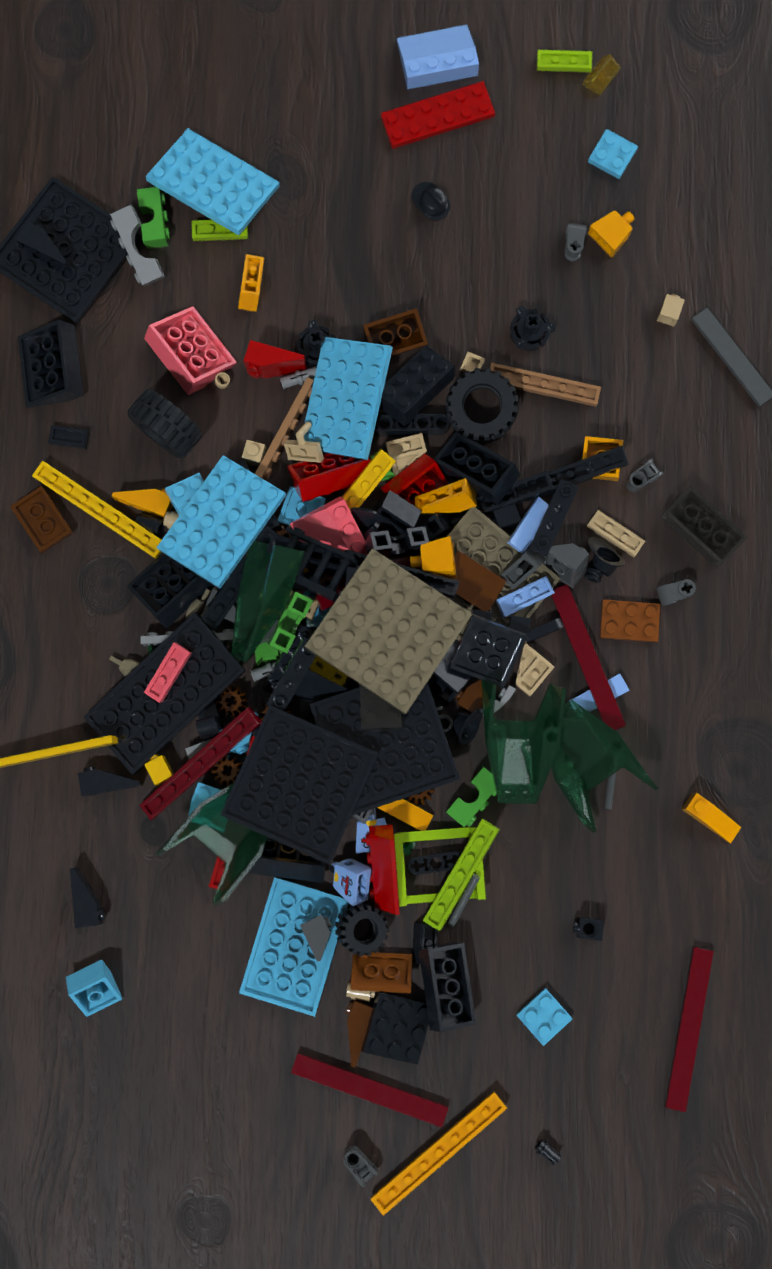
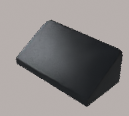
(423, 937)

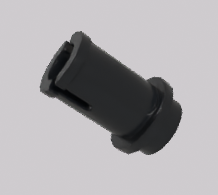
(547, 1152)

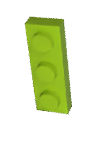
(564, 61)
(210, 230)

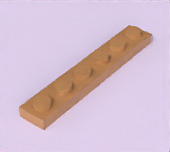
(550, 385)
(289, 423)

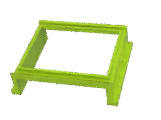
(400, 837)

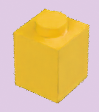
(159, 769)

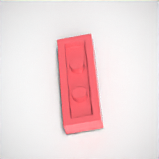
(167, 672)

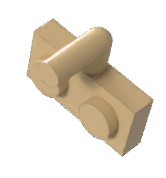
(303, 450)

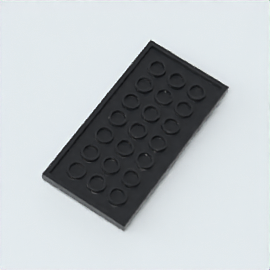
(147, 725)

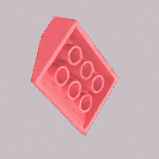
(189, 349)
(333, 526)

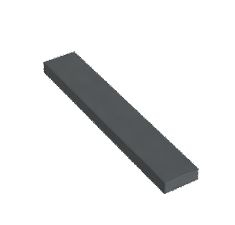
(732, 357)

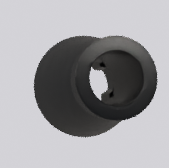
(151, 523)

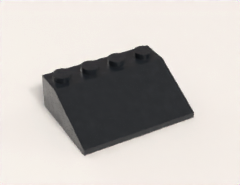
(50, 364)
(168, 589)

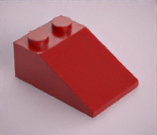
(270, 361)

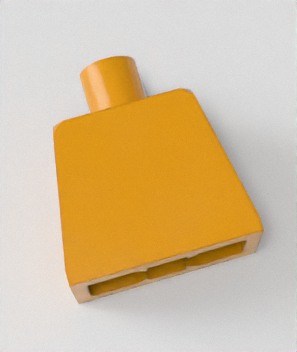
(612, 231)
(436, 558)

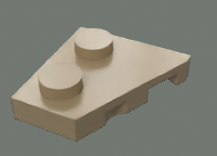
(405, 451)
(531, 670)

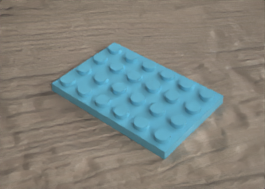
(212, 181)
(347, 396)
(221, 521)
(281, 960)

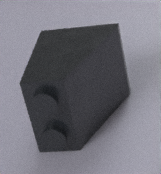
(322, 681)
(445, 681)

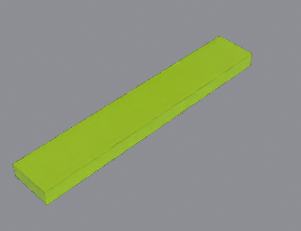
(461, 874)

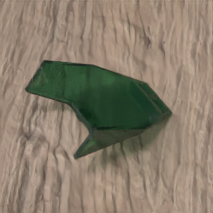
(262, 594)
(228, 840)

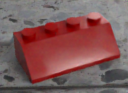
(323, 478)
(383, 868)

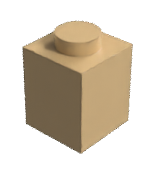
(670, 309)
(254, 453)

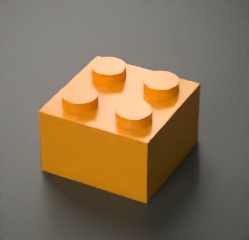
(597, 445)

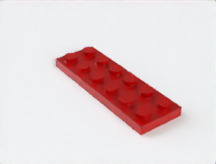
(437, 114)

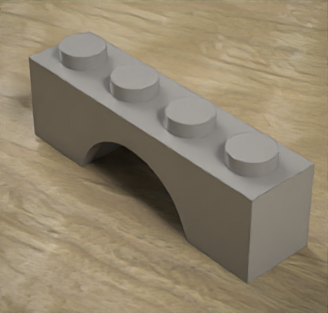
(127, 223)

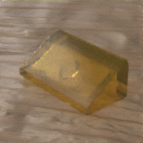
(602, 74)

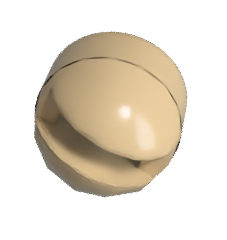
(225, 379)

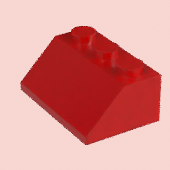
(416, 479)

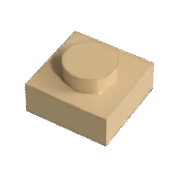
(471, 362)

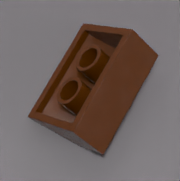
(399, 331)

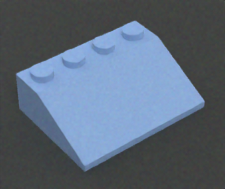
(438, 56)

